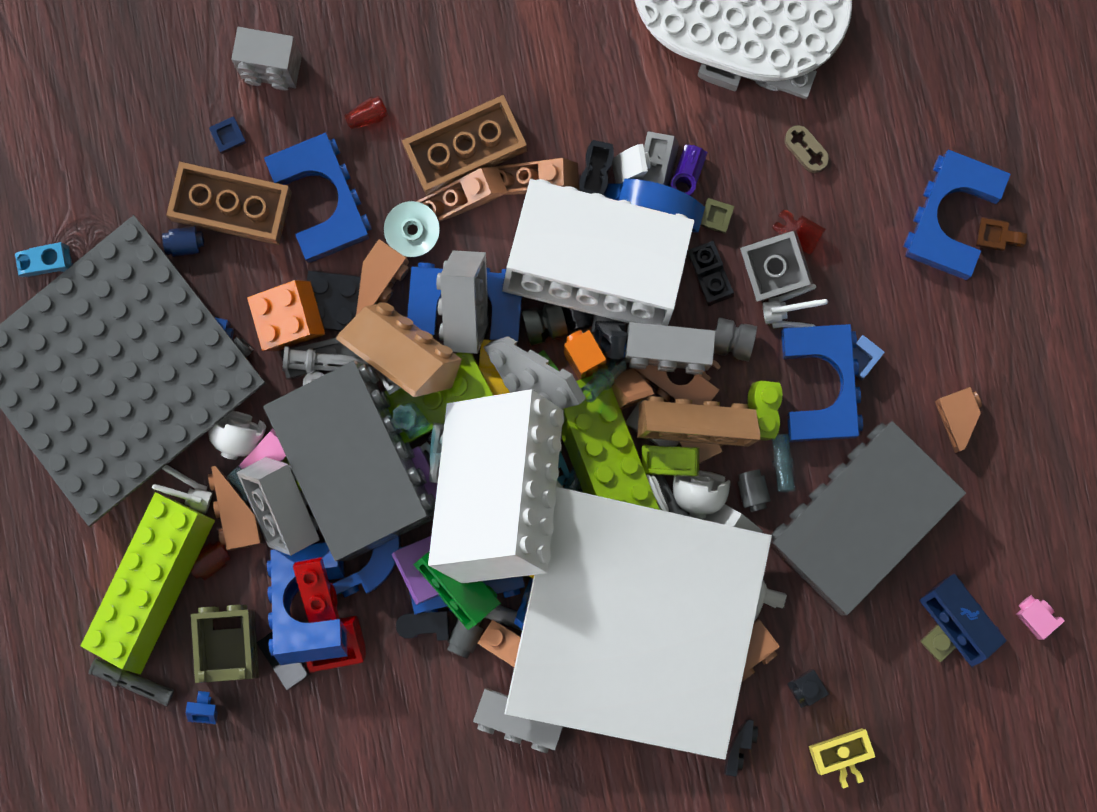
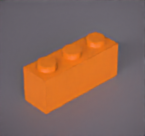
(583, 354)

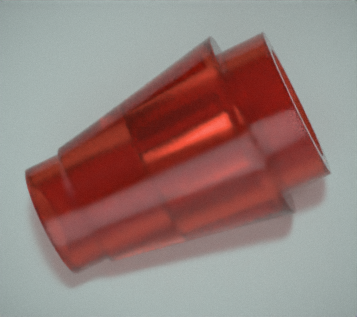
(367, 113)

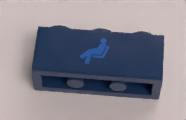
(963, 620)

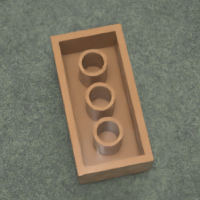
(464, 144)
(229, 203)

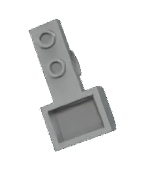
(797, 86)

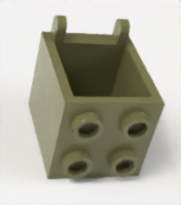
(224, 652)

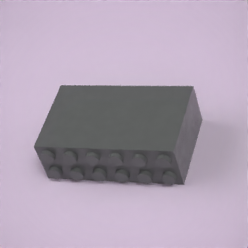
(351, 460)
(865, 517)

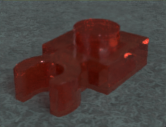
(808, 231)

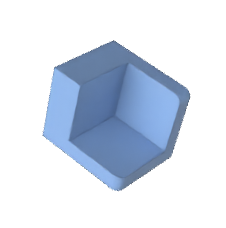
(867, 355)

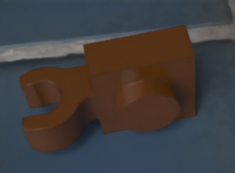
(995, 235)

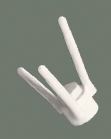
(776, 311)
(197, 499)

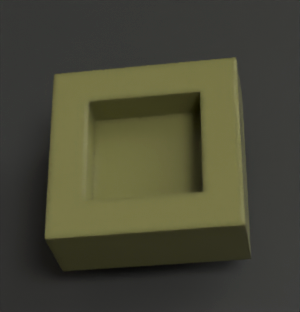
(716, 215)
(938, 643)

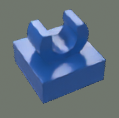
(203, 710)

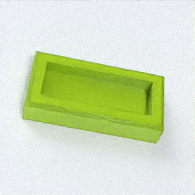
(670, 460)

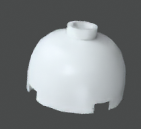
(236, 435)
(701, 493)

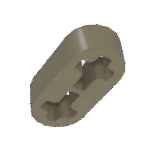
(801, 153)

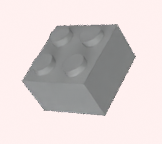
(776, 265)

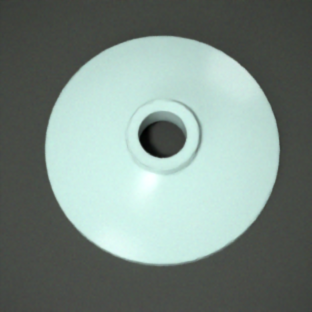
(397, 226)

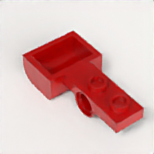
(321, 605)

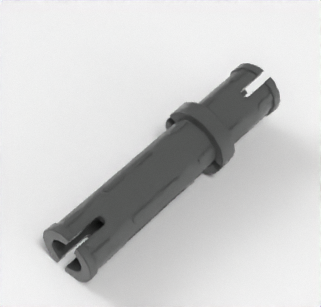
(131, 681)

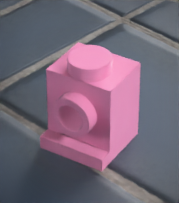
(1038, 617)

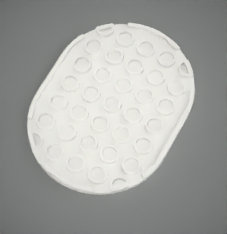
(750, 36)

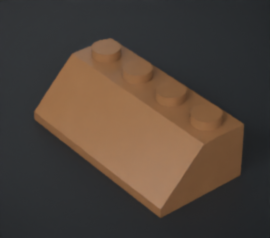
(400, 350)
(698, 423)

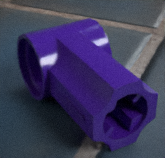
(689, 167)

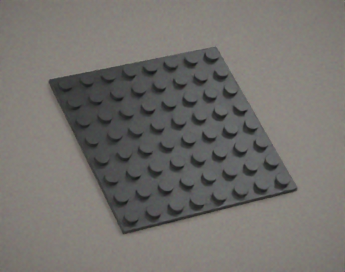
(117, 370)

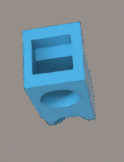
(43, 260)

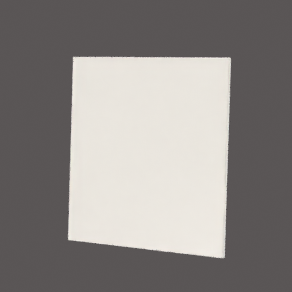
(639, 625)

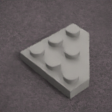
(530, 371)

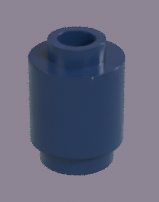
(183, 241)

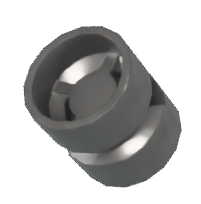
(734, 339)

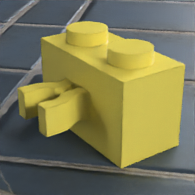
(842, 752)

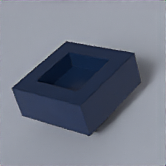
(227, 135)

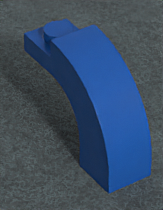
(658, 198)
(374, 573)

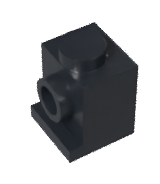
(807, 688)

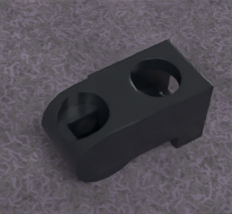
(611, 338)
(421, 623)

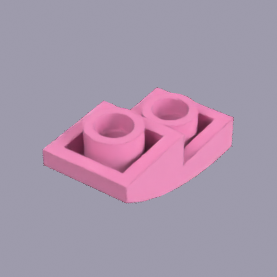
(268, 447)

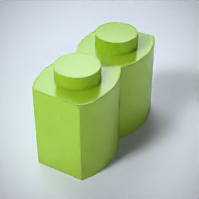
(766, 400)

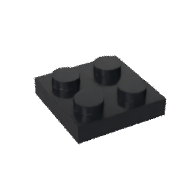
(335, 298)

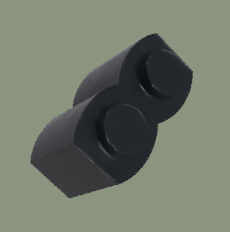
(597, 167)

